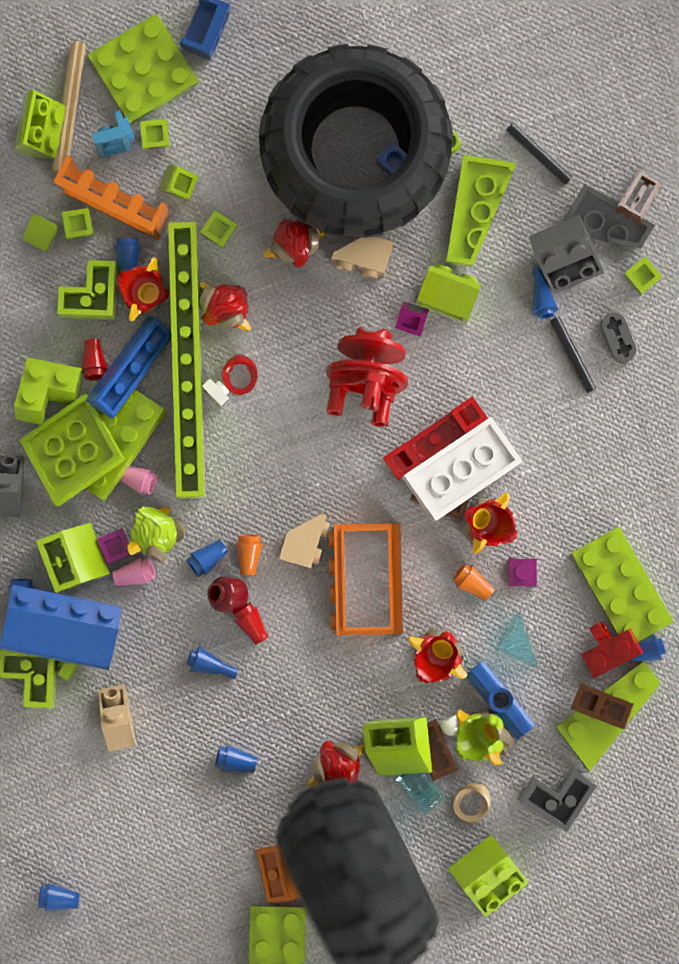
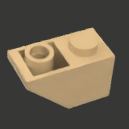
(366, 255)
(302, 542)
(116, 718)

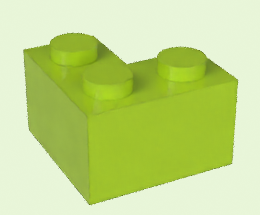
(95, 300)
(43, 383)
(39, 677)

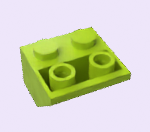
(39, 126)
(448, 293)
(73, 557)
(398, 745)
(488, 876)

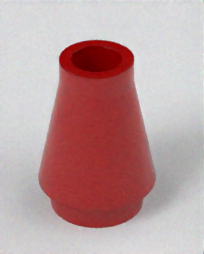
(93, 360)
(251, 623)

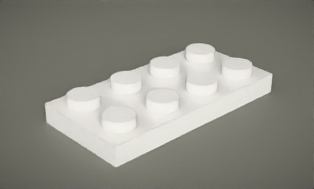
(462, 469)

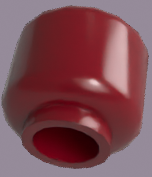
(228, 594)

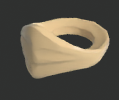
(486, 802)

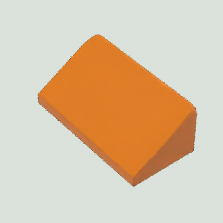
(275, 876)

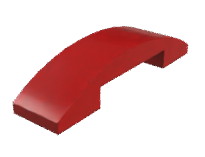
(435, 438)

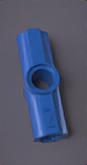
(512, 713)

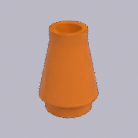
(248, 552)
(471, 581)

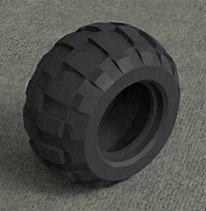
(365, 79)
(356, 875)

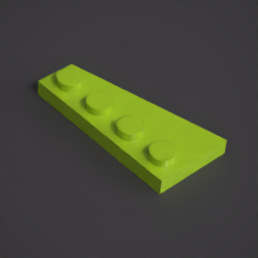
(477, 200)
(592, 737)

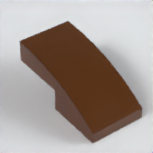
(602, 706)

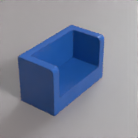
(206, 28)

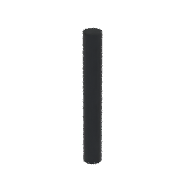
(539, 153)
(572, 354)

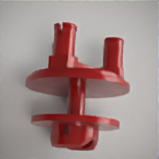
(367, 373)

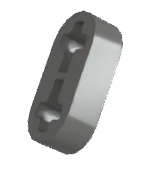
(624, 335)

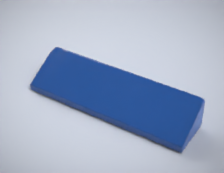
(129, 367)

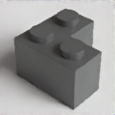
(562, 805)

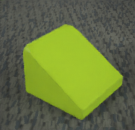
(178, 182)
(40, 233)

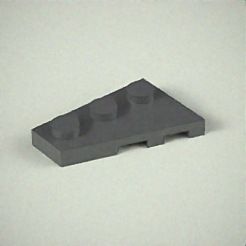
(604, 223)

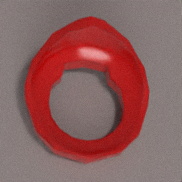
(228, 367)

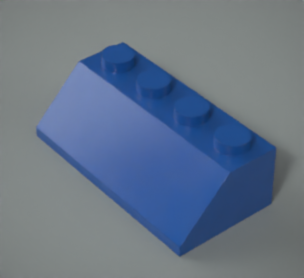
(60, 627)

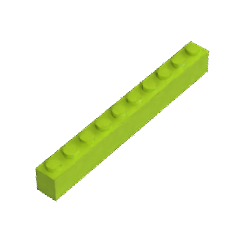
(186, 360)

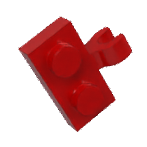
(610, 651)

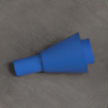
(543, 301)
(652, 649)
(204, 662)

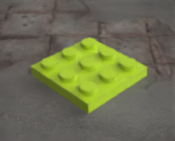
(143, 69)
(72, 450)

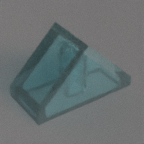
(516, 642)
(421, 790)

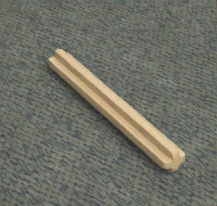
(70, 100)

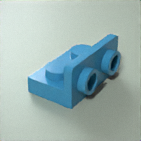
(112, 140)

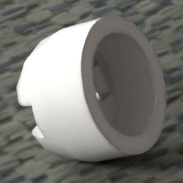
(450, 725)

